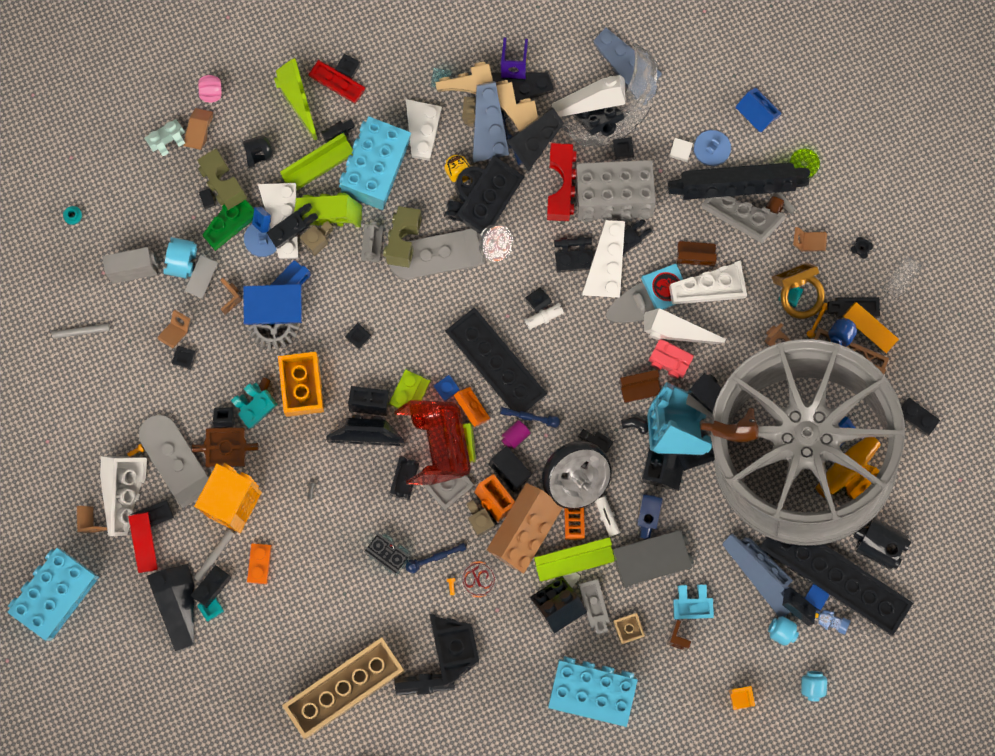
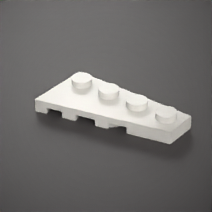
(280, 203)

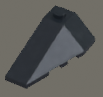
(172, 594)

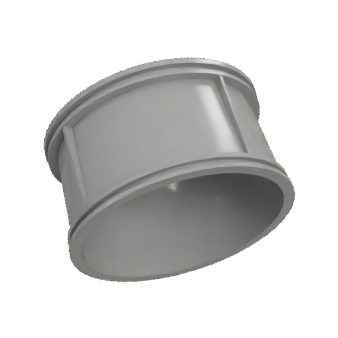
(809, 437)

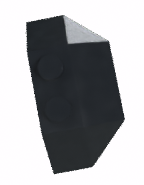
(365, 432)

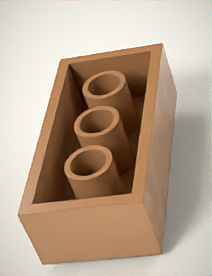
(524, 528)

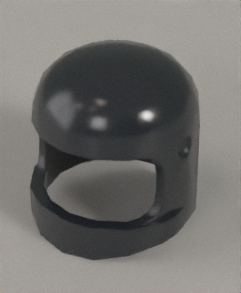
(255, 146)

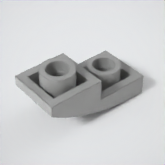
(201, 276)

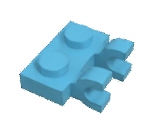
(693, 608)

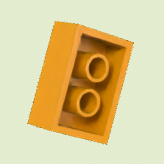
(301, 384)

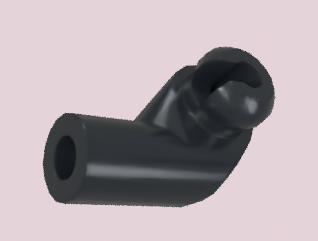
(637, 422)

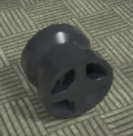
(453, 207)

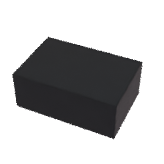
(206, 198)

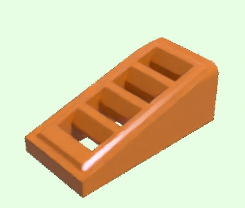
(574, 536)

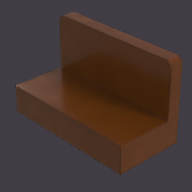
(696, 253)
(640, 386)
(676, 641)

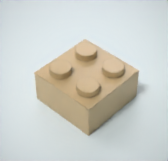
(629, 628)

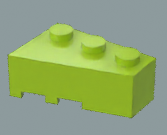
(333, 209)

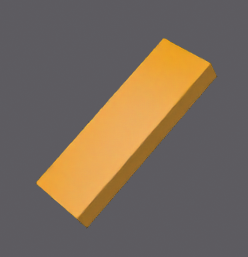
(871, 327)

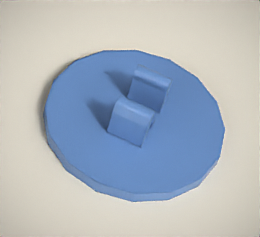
(712, 148)
(258, 243)

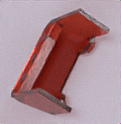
(445, 440)

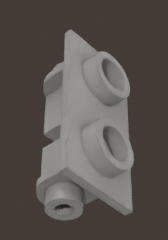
(372, 242)

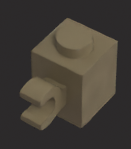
(469, 111)
(315, 239)
(479, 520)

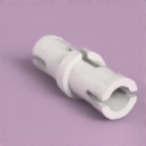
(544, 316)
(602, 504)

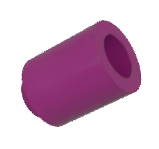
(515, 435)

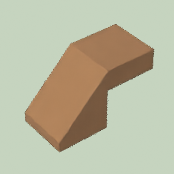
(197, 128)

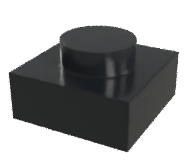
(538, 299)

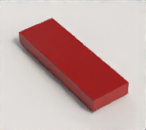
(336, 81)
(143, 542)

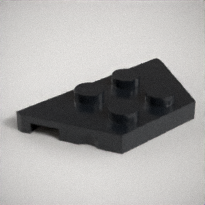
(454, 647)

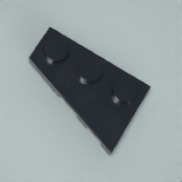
(533, 86)
(535, 137)

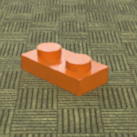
(472, 407)
(259, 564)

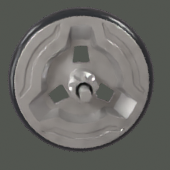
(582, 485)

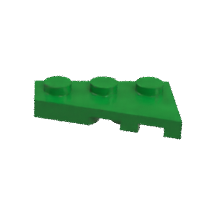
(228, 224)

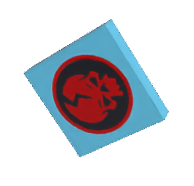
(658, 285)

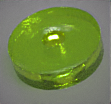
(807, 156)

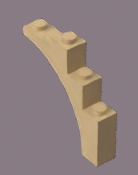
(520, 114)

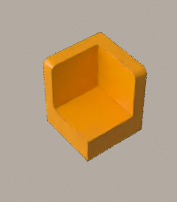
(742, 697)

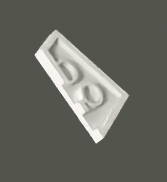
(423, 125)

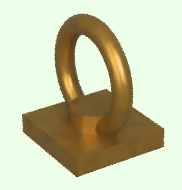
(797, 277)

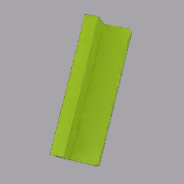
(318, 162)
(574, 559)

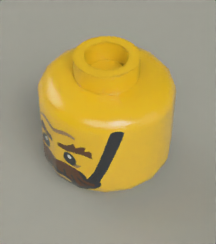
(454, 166)

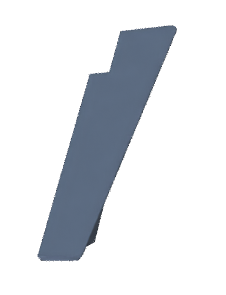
(761, 571)

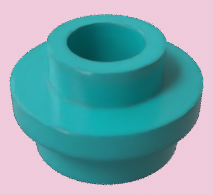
(74, 220)

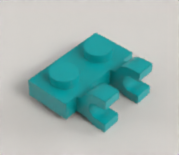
(258, 408)

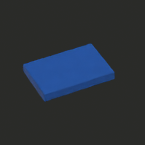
(272, 304)

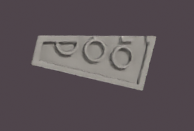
(743, 216)

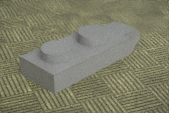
(595, 606)

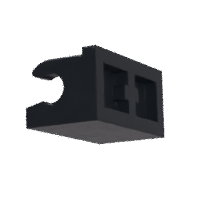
(368, 401)
(510, 469)
(404, 471)

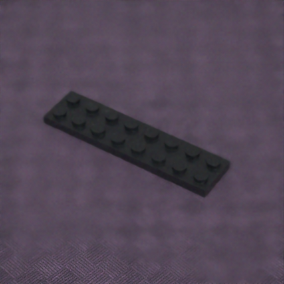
(843, 582)

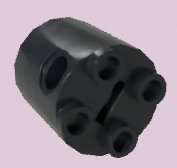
(875, 539)

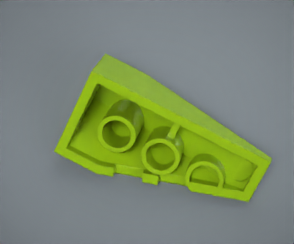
(292, 88)

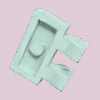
(164, 135)

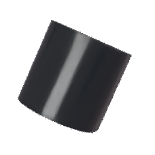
(223, 417)

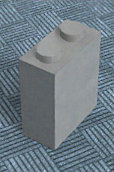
(130, 265)

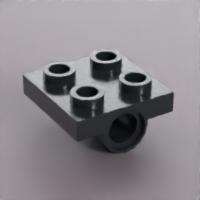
(600, 120)

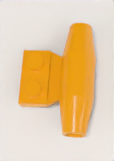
(841, 476)

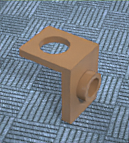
(810, 240)
(234, 301)
(175, 331)
(775, 333)
(85, 520)

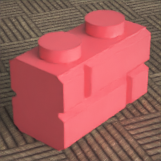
(671, 359)

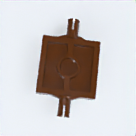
(225, 446)

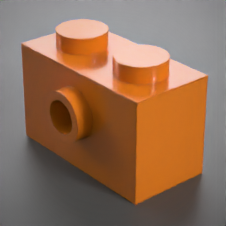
(494, 497)

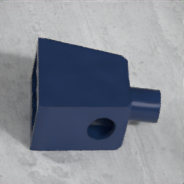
(648, 505)

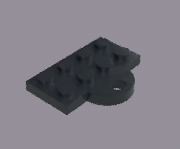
(487, 193)

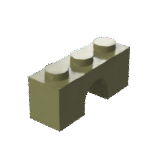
(228, 191)
(404, 222)

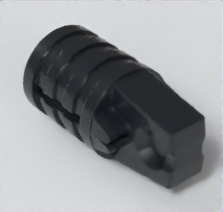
(337, 129)

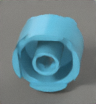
(179, 258)

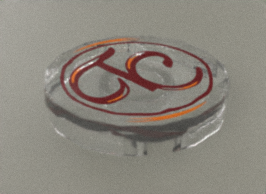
(496, 243)
(478, 579)

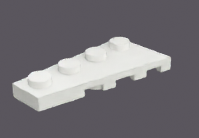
(606, 266)
(716, 285)

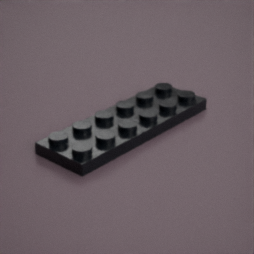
(495, 362)

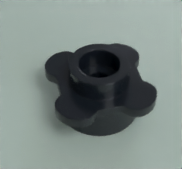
(865, 244)

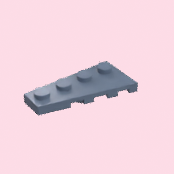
(617, 54)
(488, 124)

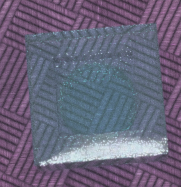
(439, 73)

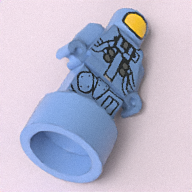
(828, 619)

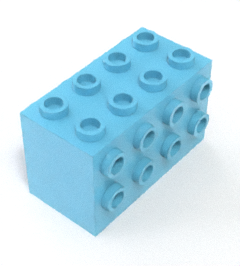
(374, 162)
(52, 594)
(593, 691)

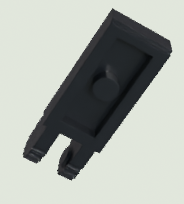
(291, 226)
(631, 238)

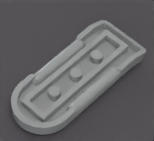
(442, 254)
(173, 459)

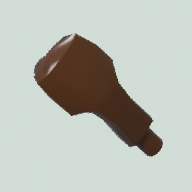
(743, 431)

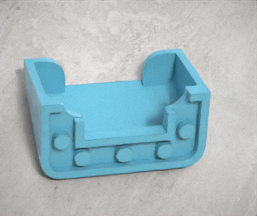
(675, 425)

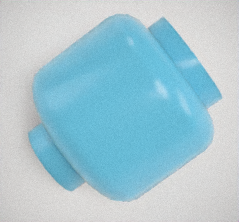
(783, 631)
(814, 685)

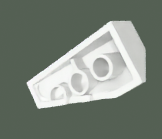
(598, 95)
(670, 327)
(120, 485)

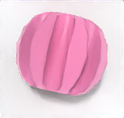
(209, 88)

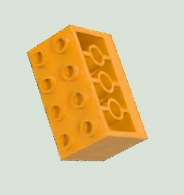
(228, 497)

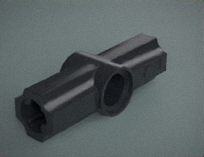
(421, 684)

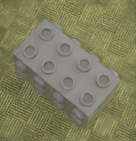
(615, 190)

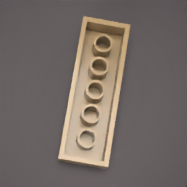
(343, 688)

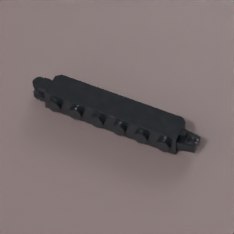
(739, 181)

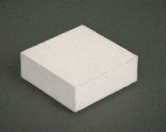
(681, 149)

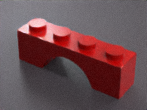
(559, 204)

